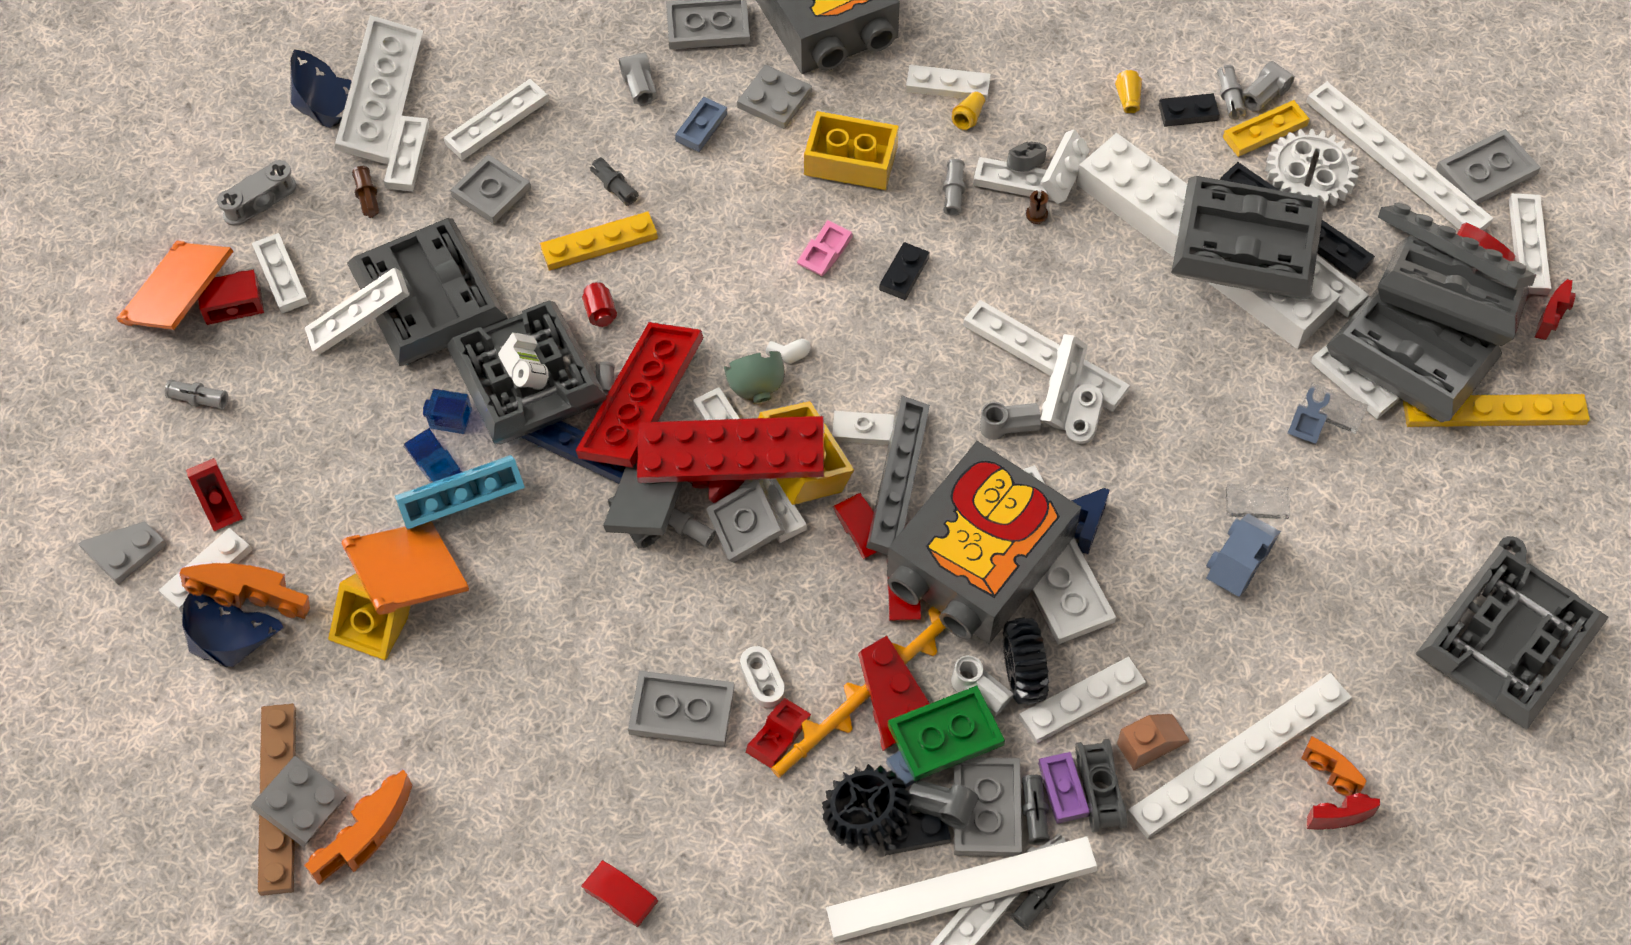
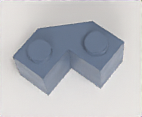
(1242, 554)

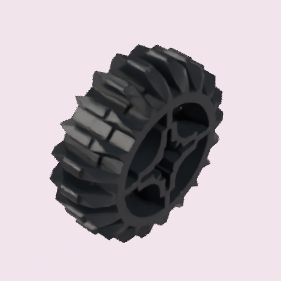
(1025, 661)
(857, 826)

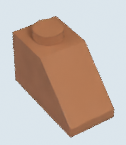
(1150, 739)

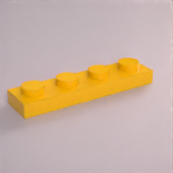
(598, 240)

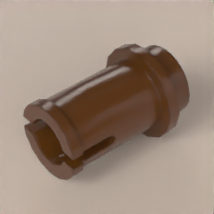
(1037, 211)

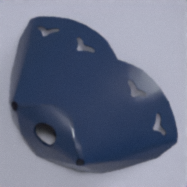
(317, 95)
(225, 637)

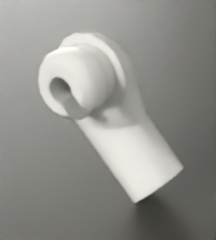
(791, 352)

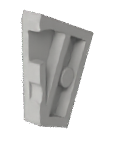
(123, 550)

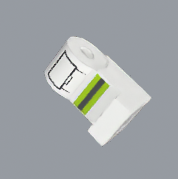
(522, 362)

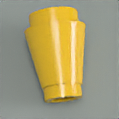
(1129, 90)
(968, 111)

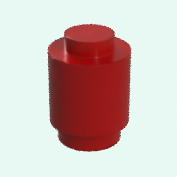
(599, 304)

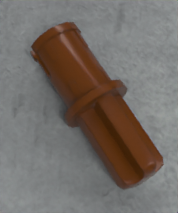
(365, 191)

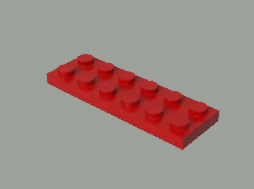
(639, 393)
(731, 449)

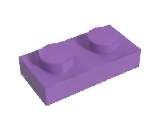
(1063, 787)

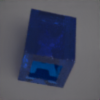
(447, 411)

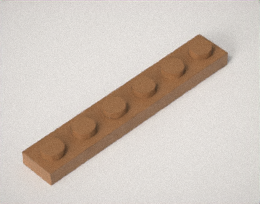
(275, 847)

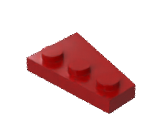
(889, 685)

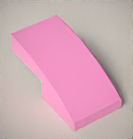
(825, 249)

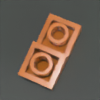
(1344, 775)

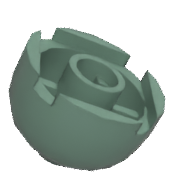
(756, 376)

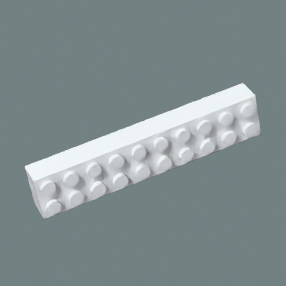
(1153, 204)

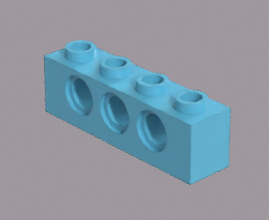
(459, 491)

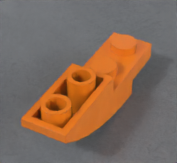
(233, 583)
(374, 820)

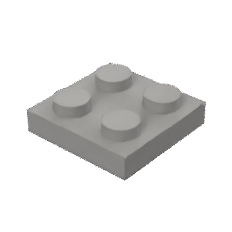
(774, 96)
(490, 189)
(745, 520)
(299, 801)

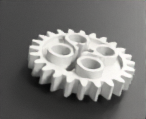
(1334, 172)

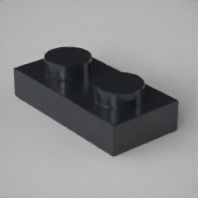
(1188, 110)
(904, 271)
(920, 833)

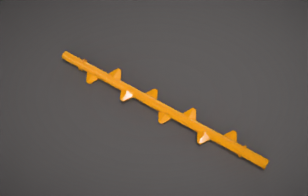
(855, 696)

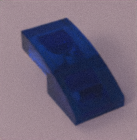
(431, 456)

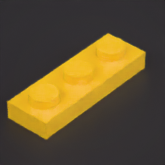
(1265, 128)

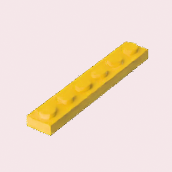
(1509, 411)

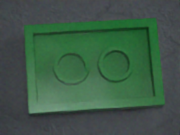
(946, 733)

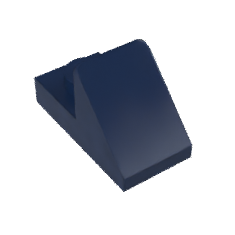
(1090, 516)

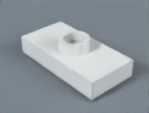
(862, 427)

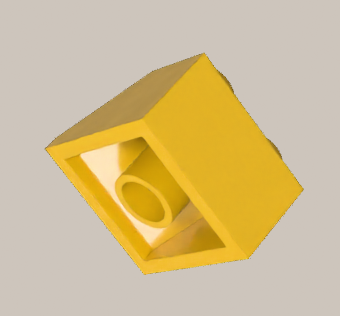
(358, 623)

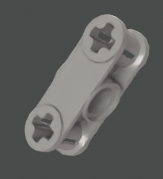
(256, 193)

